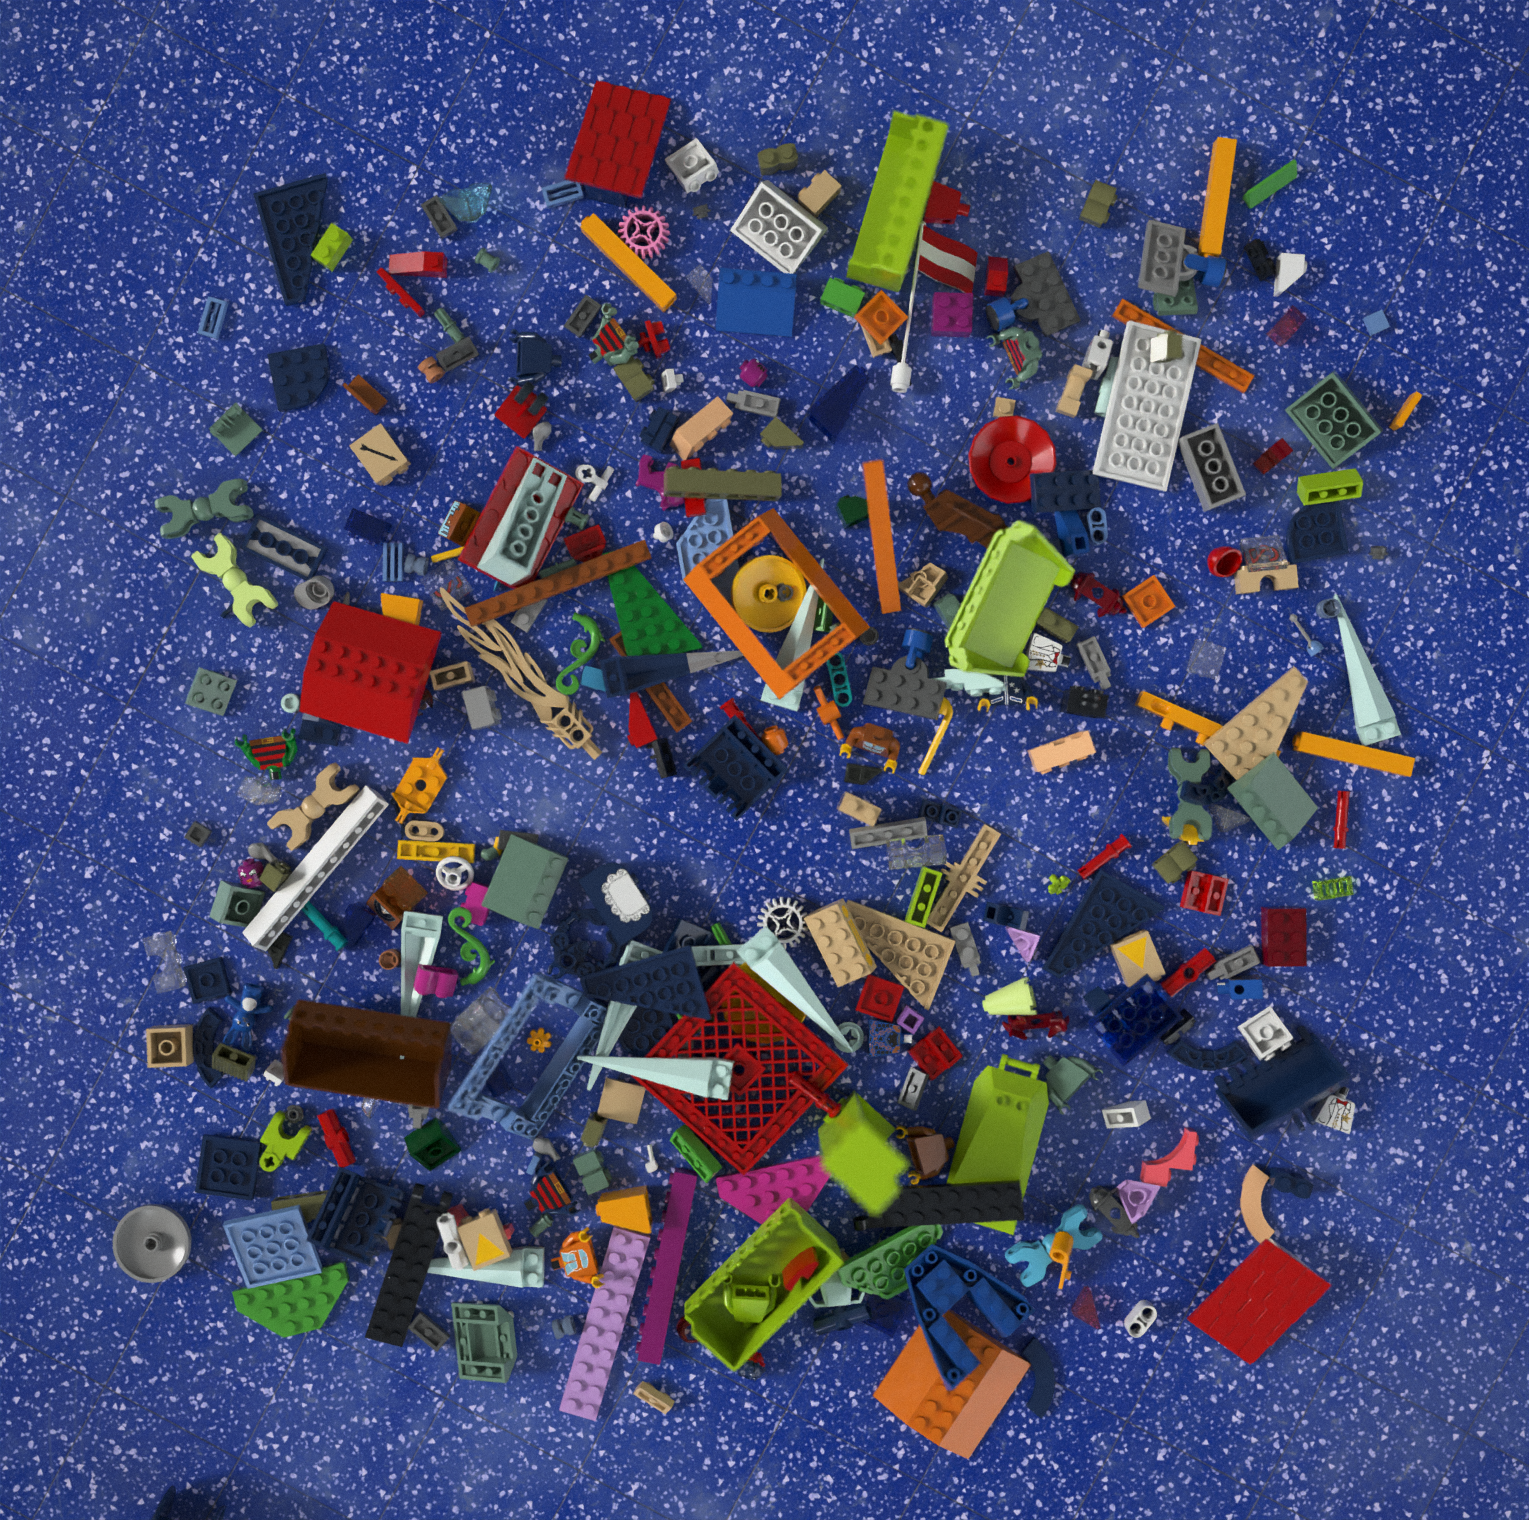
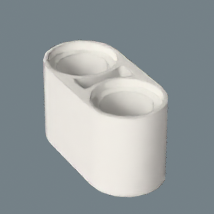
(1144, 1320)

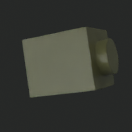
(780, 436)

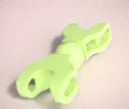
(234, 580)

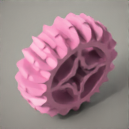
(650, 227)

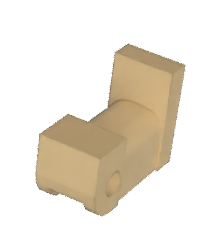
(1073, 389)

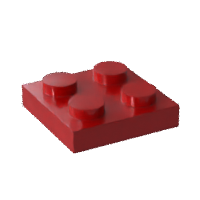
(879, 998)

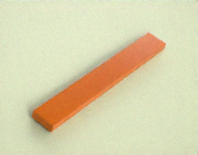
(1206, 360)
(881, 536)

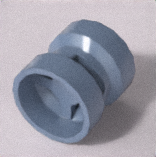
(416, 564)
(1333, 608)
(563, 1327)

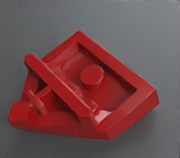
(586, 543)

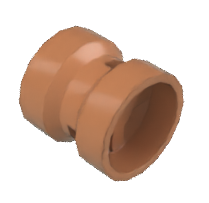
(431, 370)
(389, 962)

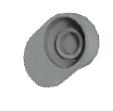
(314, 592)

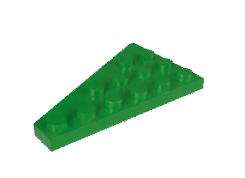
(646, 619)

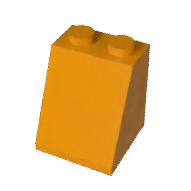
(626, 1209)

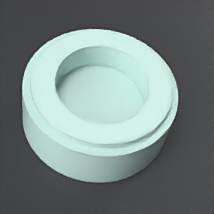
(291, 703)

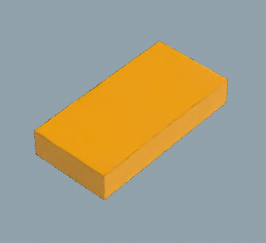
(1405, 410)

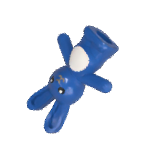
(245, 1018)

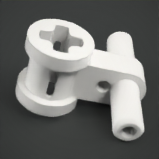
(601, 483)

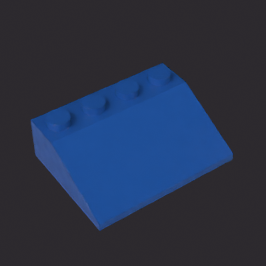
(755, 302)

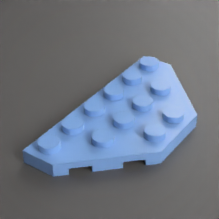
(705, 536)

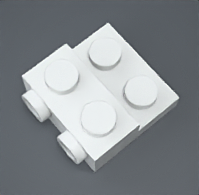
(692, 166)
(1266, 1034)

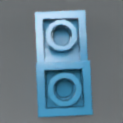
(592, 678)

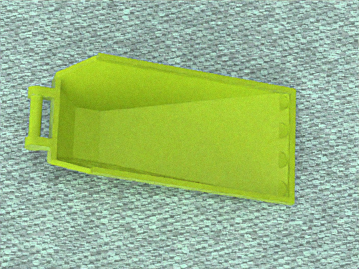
(1001, 1129)

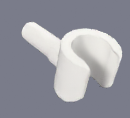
(652, 1165)

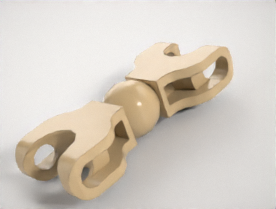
(313, 806)

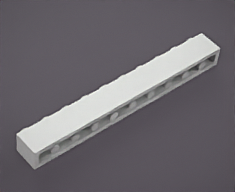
(315, 868)

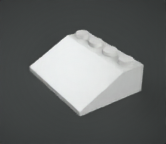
(778, 228)

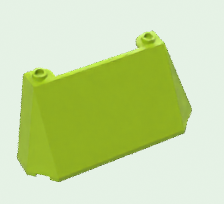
(1005, 602)

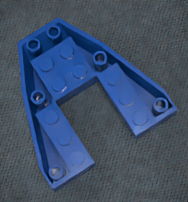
(939, 1281)

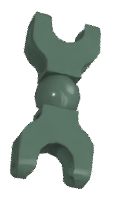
(189, 513)
(1187, 812)

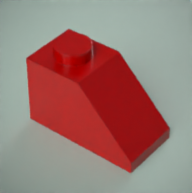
(996, 276)

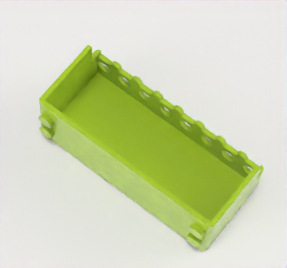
(897, 201)
(857, 1152)
(762, 1254)

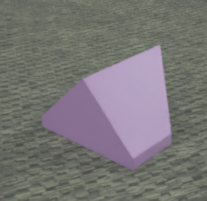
(1025, 941)
(1136, 1198)

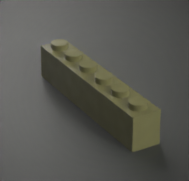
(722, 484)

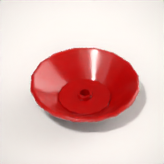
(1010, 439)

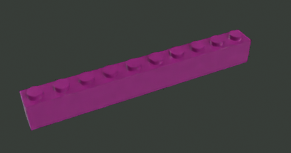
(667, 1266)

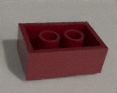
(1283, 936)

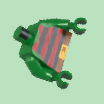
(270, 752)

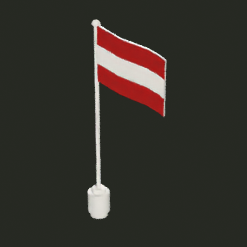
(944, 262)

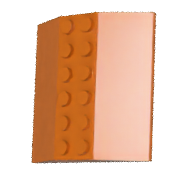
(957, 1416)

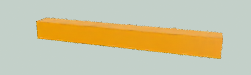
(1174, 714)

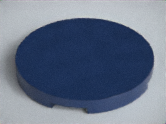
(645, 1030)

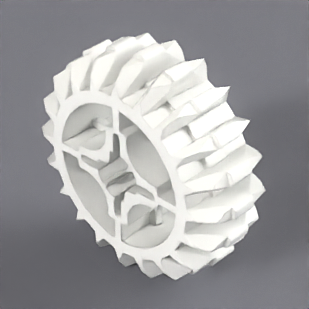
(792, 908)

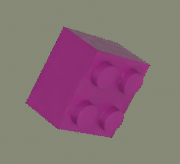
(952, 314)

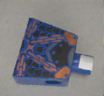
(1250, 987)
(886, 1037)

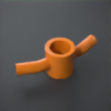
(828, 712)

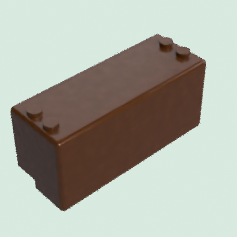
(361, 1051)

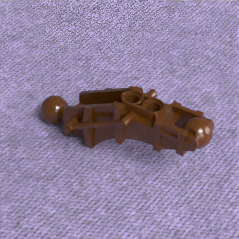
(955, 513)

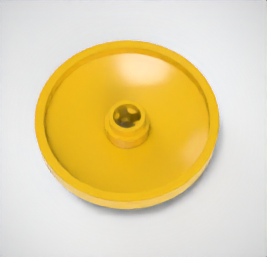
(749, 588)

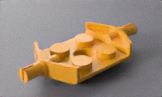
(408, 796)

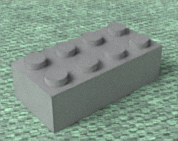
(1211, 467)

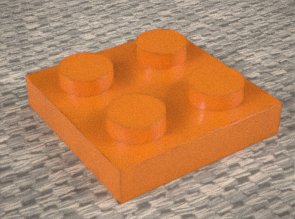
(881, 317)
(1148, 601)

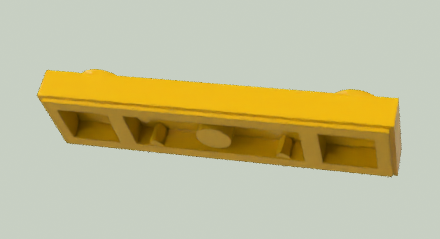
(434, 850)

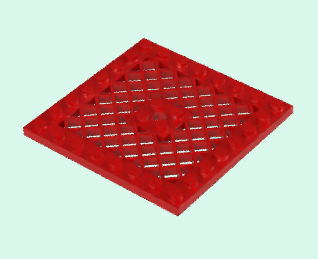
(829, 1068)

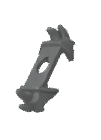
(1103, 1199)

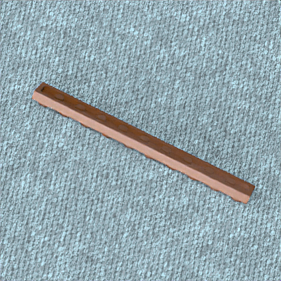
(558, 583)

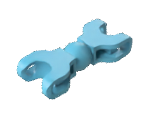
(1038, 1253)

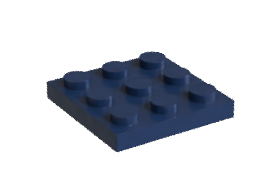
(228, 1167)

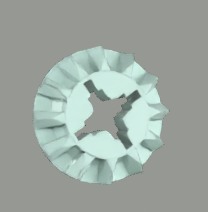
(856, 1031)

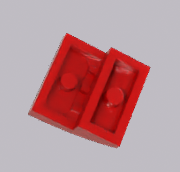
(1204, 892)
(934, 1053)
(801, 1265)

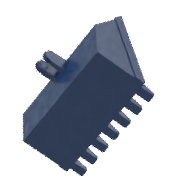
(1281, 1086)

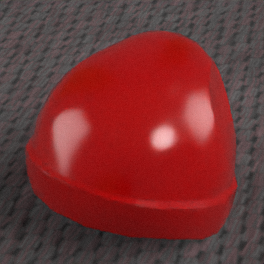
(1224, 561)

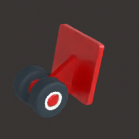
(522, 409)

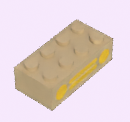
(840, 942)

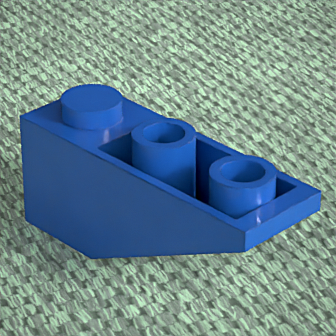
(1071, 534)

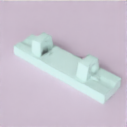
(723, 954)

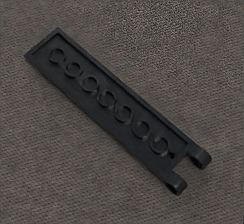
(947, 1205)
(407, 1268)

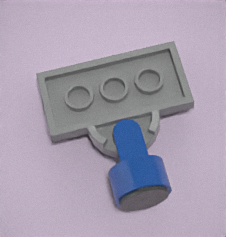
(1169, 260)

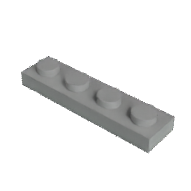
(878, 834)

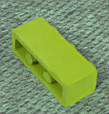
(1329, 486)
(923, 896)

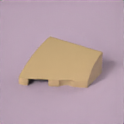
(924, 584)

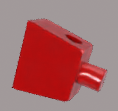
(944, 205)

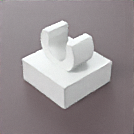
(670, 380)
(275, 1072)

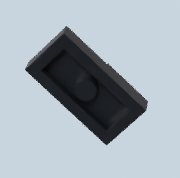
(663, 757)

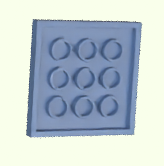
(272, 1246)

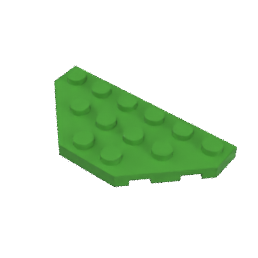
(882, 1266)
(296, 1303)

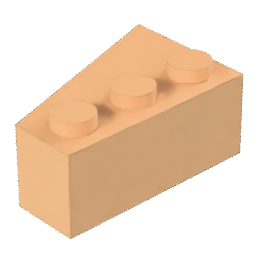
(701, 428)
(1061, 751)

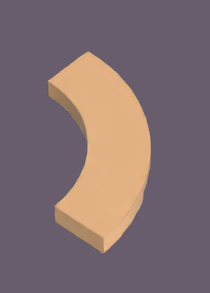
(1251, 1204)

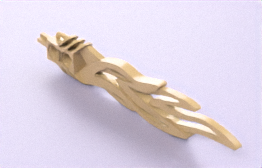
(541, 704)

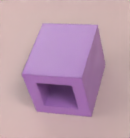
(910, 1019)

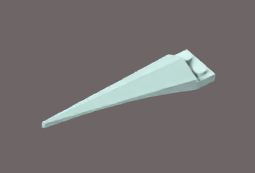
(795, 645)
(1371, 708)
(418, 946)
(772, 962)
(618, 1013)
(695, 1075)
(521, 1269)

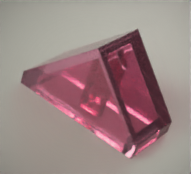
(1085, 1308)

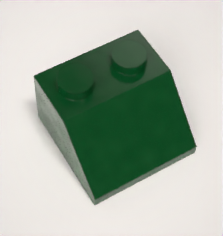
(852, 510)
(432, 1144)

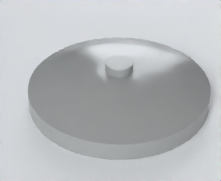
(152, 1243)

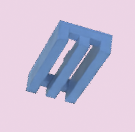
(557, 186)
(224, 305)
(392, 562)

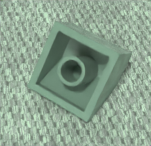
(236, 904)

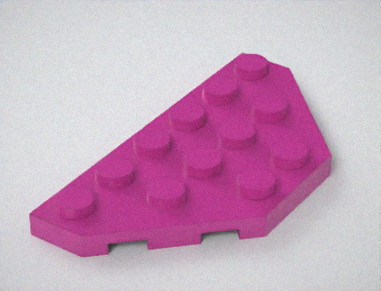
(768, 1187)

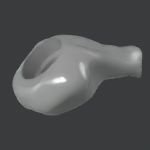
(540, 433)
(261, 851)
(545, 1147)

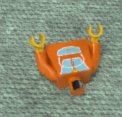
(579, 1259)

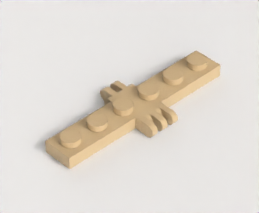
(963, 878)

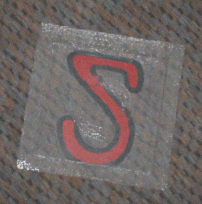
(1263, 553)
(448, 577)

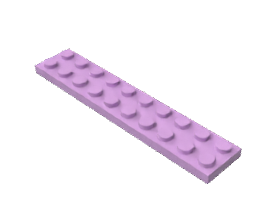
(604, 1323)

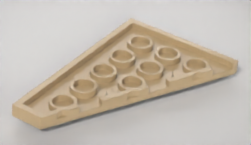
(1259, 726)
(907, 950)

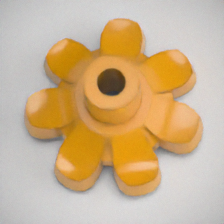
(541, 1038)

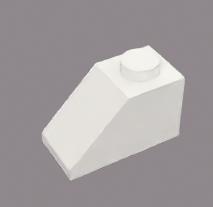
(1288, 270)
(1126, 1114)

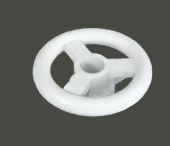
(453, 882)

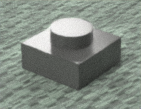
(198, 834)

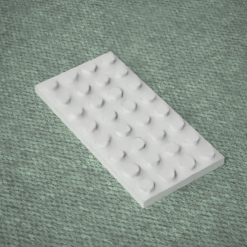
(1145, 411)

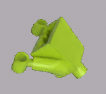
(750, 1302)

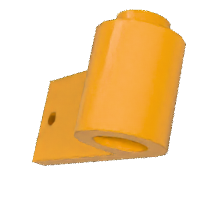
(1061, 1253)

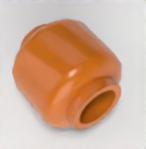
(775, 739)

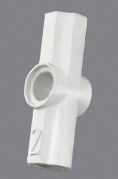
(452, 1242)

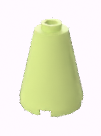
(1011, 1000)

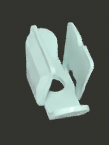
(836, 1294)

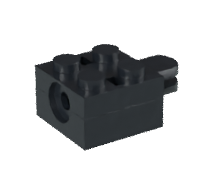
(1084, 703)

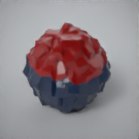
(753, 1367)

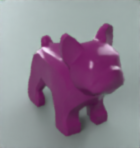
(655, 481)

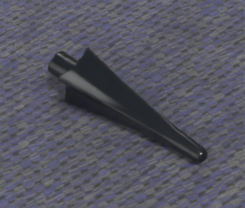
(897, 348)

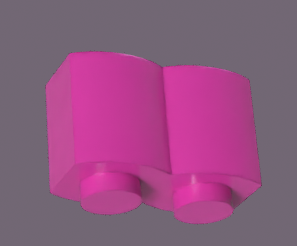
(435, 981)

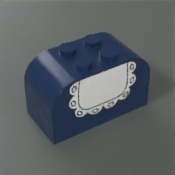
(618, 900)

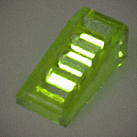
(1318, 891)

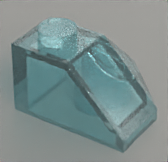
(468, 202)

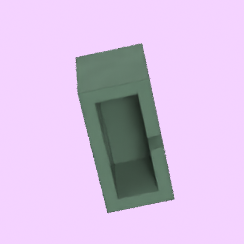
(592, 1168)

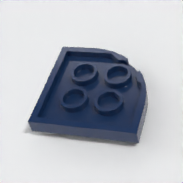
(299, 376)
(1316, 533)

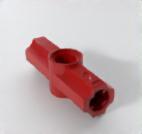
(1197, 963)
(336, 1138)

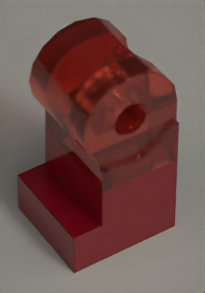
(1272, 456)

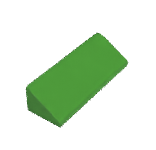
(1271, 184)
(695, 1153)

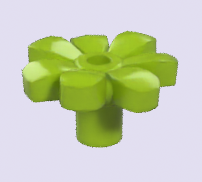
(1058, 884)

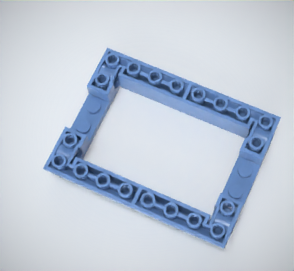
(557, 1076)

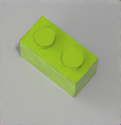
(331, 247)

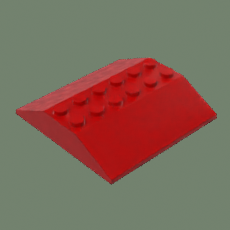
(368, 671)

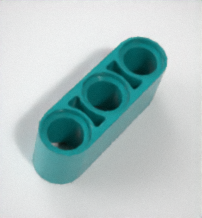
(845, 687)

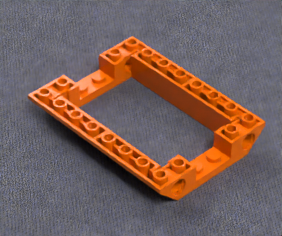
(753, 534)

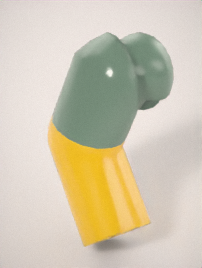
(491, 853)

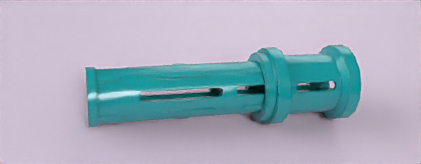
(330, 932)

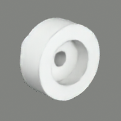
(663, 532)

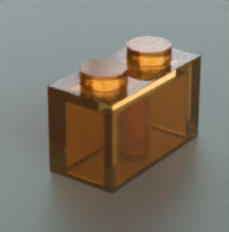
(404, 889)

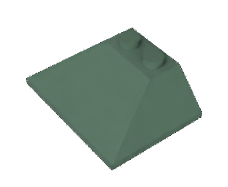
(484, 1341)

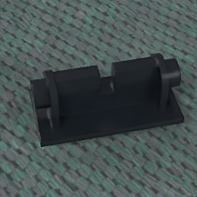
(1256, 252)
(1183, 1025)

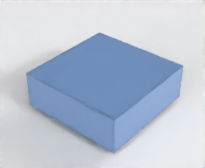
(1376, 322)
(534, 1163)

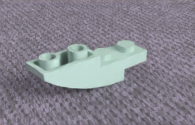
(972, 682)

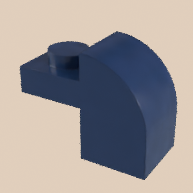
(1006, 915)

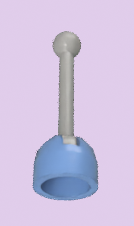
(1313, 646)

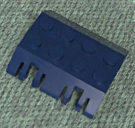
(736, 766)
(355, 1217)

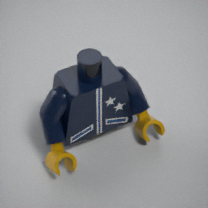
(1017, 693)

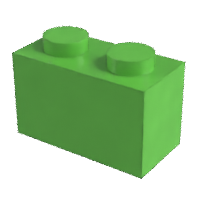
(842, 297)

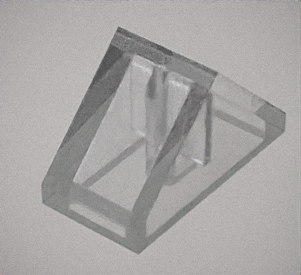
(1227, 819)

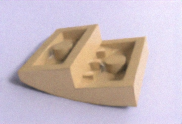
(621, 1100)

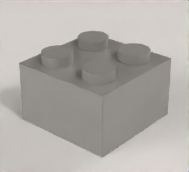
(481, 707)

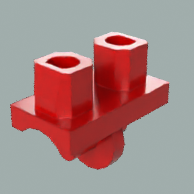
(658, 346)

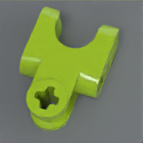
(280, 1144)

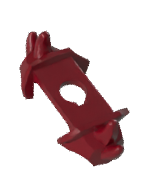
(1110, 601)
(1054, 1022)

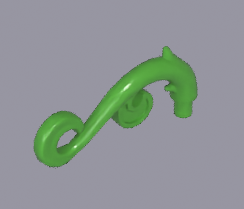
(596, 636)
(473, 943)

